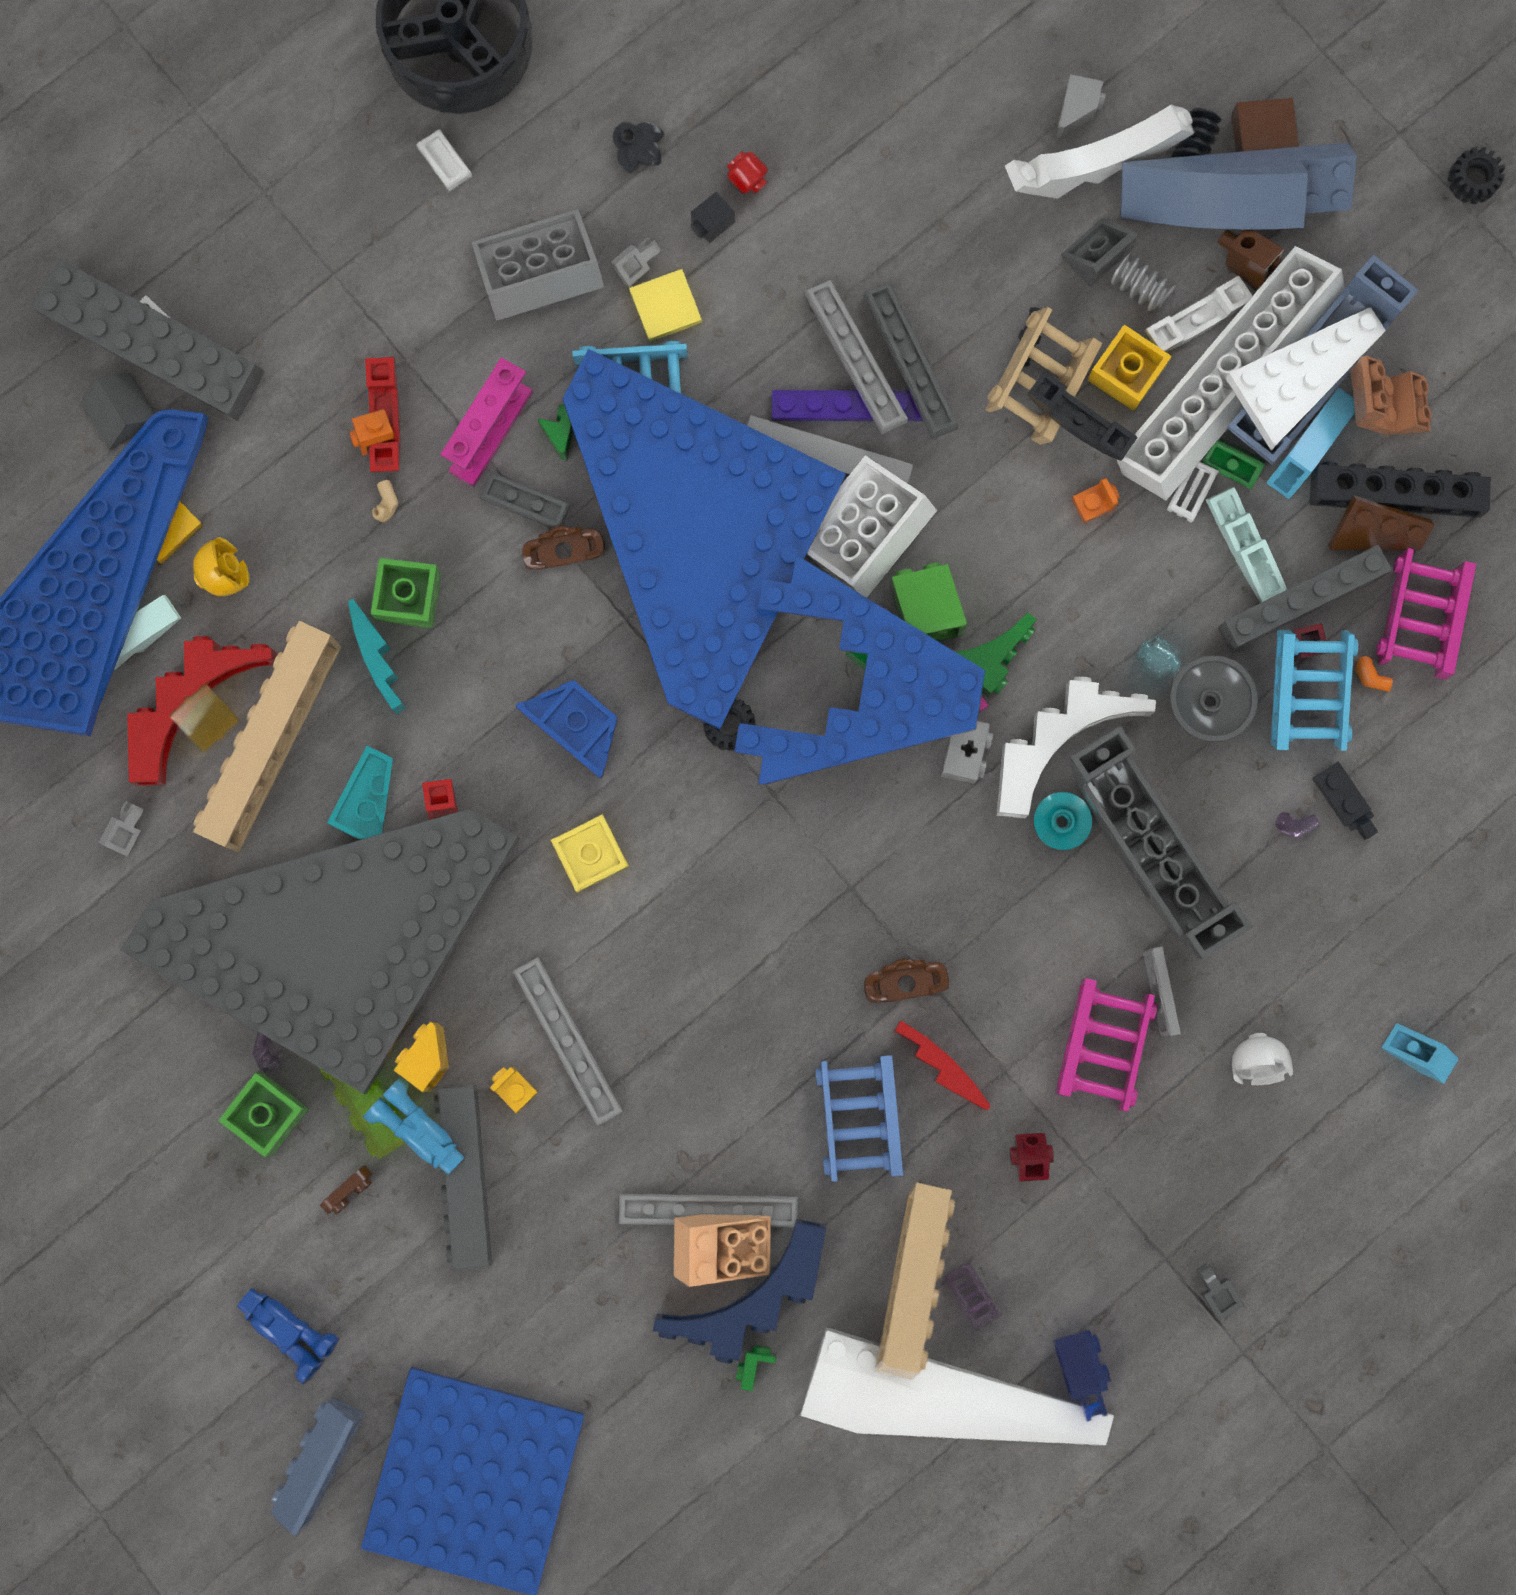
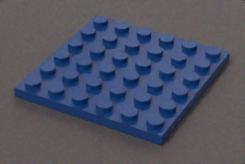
(473, 1481)

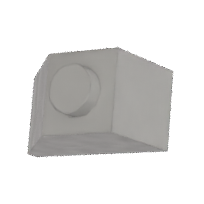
(1080, 104)

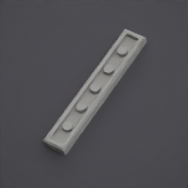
(856, 357)
(833, 453)
(567, 1041)
(664, 1208)

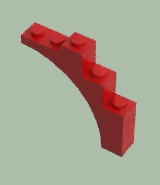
(153, 731)

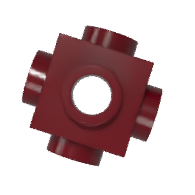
(1034, 1151)

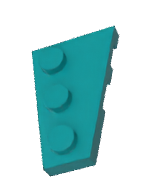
(364, 799)

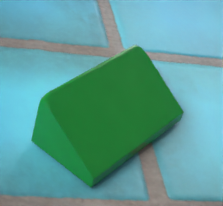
(1234, 462)

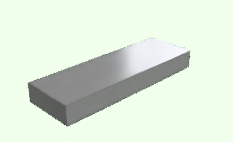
(1161, 988)

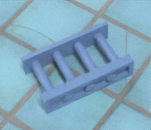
(883, 1101)

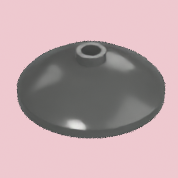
(1228, 686)

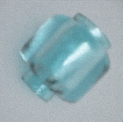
(1158, 657)

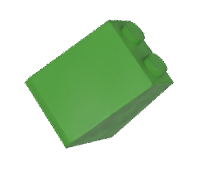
(929, 601)

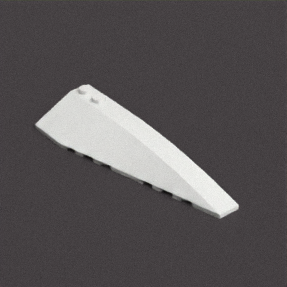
(936, 1401)

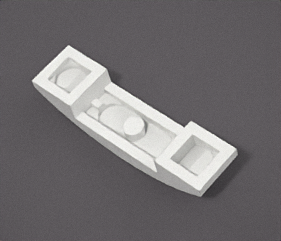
(1201, 316)

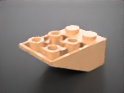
(721, 1248)

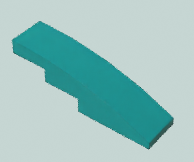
(372, 649)

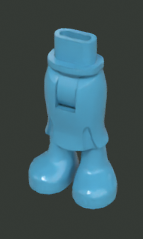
(417, 1129)

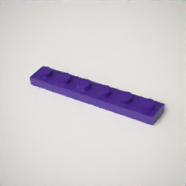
(831, 405)

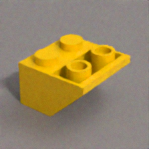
(426, 1059)

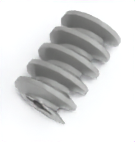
(1142, 284)

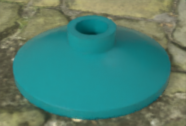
(1070, 808)

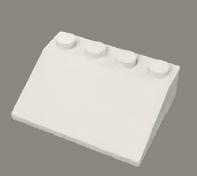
(869, 526)

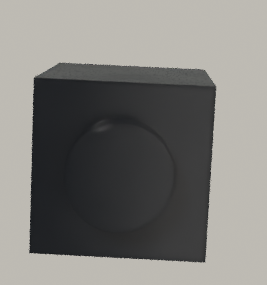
(712, 217)

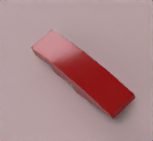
(950, 1073)

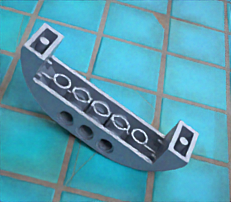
(1373, 287)

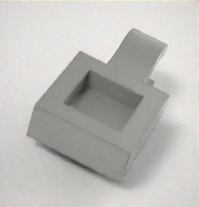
(632, 261)
(121, 833)

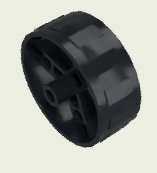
(493, 77)

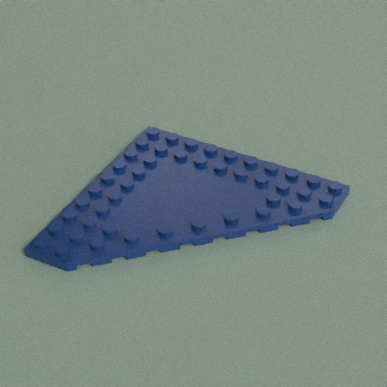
(695, 523)

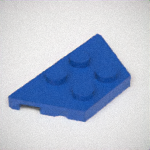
(575, 723)

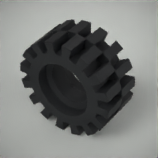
(1482, 161)
(726, 741)

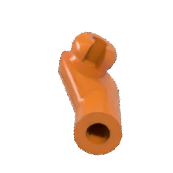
(1368, 675)

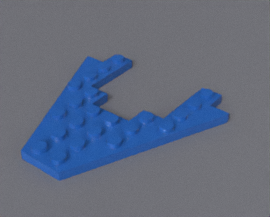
(909, 691)

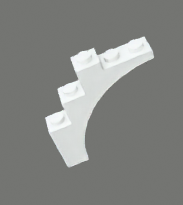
(1082, 709)

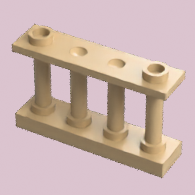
(1072, 376)

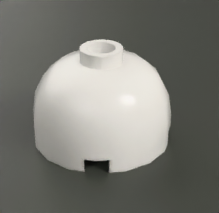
(1262, 1060)

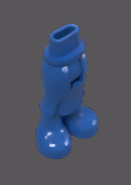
(285, 1330)

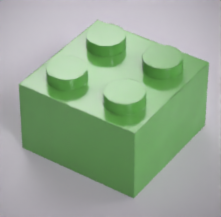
(406, 593)
(263, 1114)

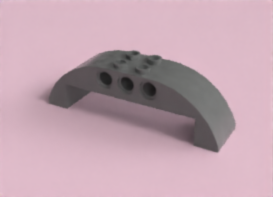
(1154, 846)

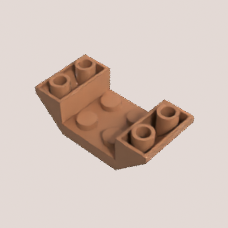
(1389, 403)

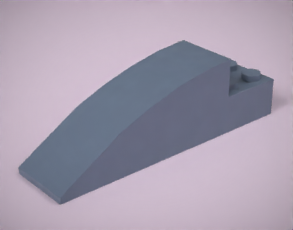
(1240, 187)

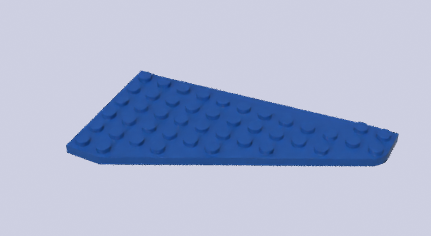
(83, 587)

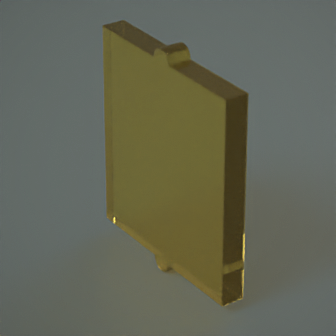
(204, 717)

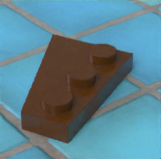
(1374, 524)

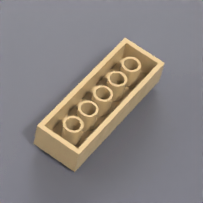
(914, 1281)

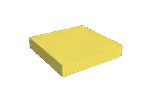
(665, 305)
(589, 853)

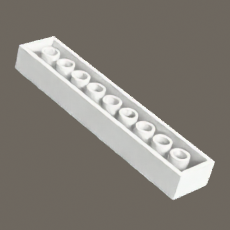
(1203, 401)

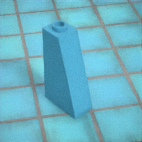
(1313, 444)

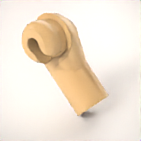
(388, 504)

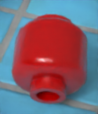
(747, 172)

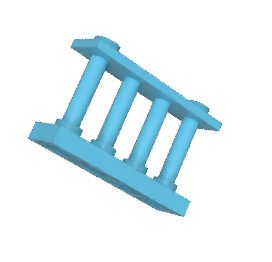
(644, 354)
(1286, 675)

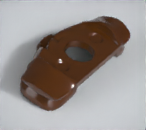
(541, 553)
(928, 978)

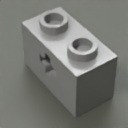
(964, 768)

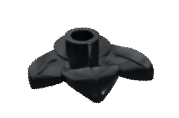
(640, 148)

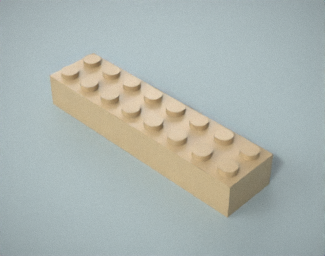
(267, 737)

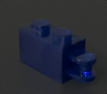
(1083, 1370)

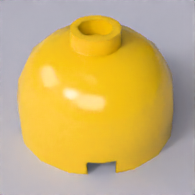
(218, 568)

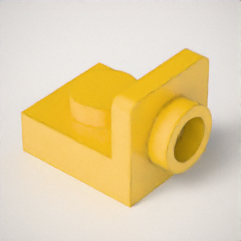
(513, 1088)

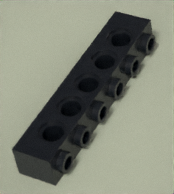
(1473, 486)

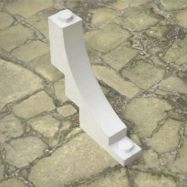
(1062, 171)

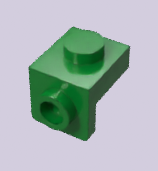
(747, 1370)

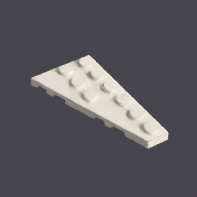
(1293, 379)

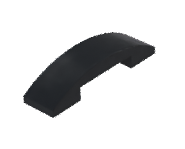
(1079, 419)

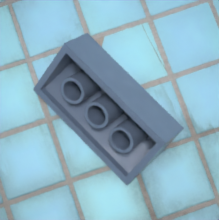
(316, 1464)

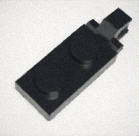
(1346, 800)

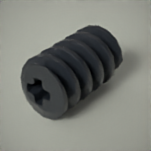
(1204, 129)

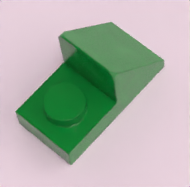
(560, 433)

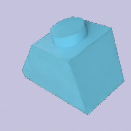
(1420, 1053)

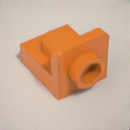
(1096, 500)

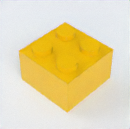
(1129, 368)

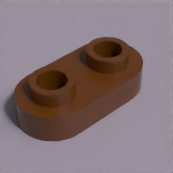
(338, 1199)

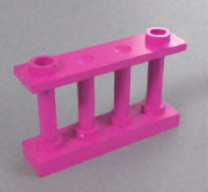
(487, 422)
(1454, 605)
(1077, 1053)

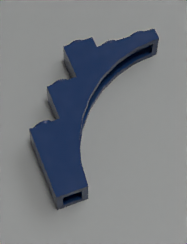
(760, 1308)

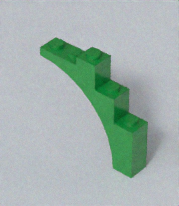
(988, 655)

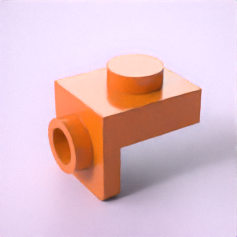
(370, 429)

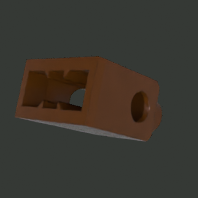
(1251, 256)

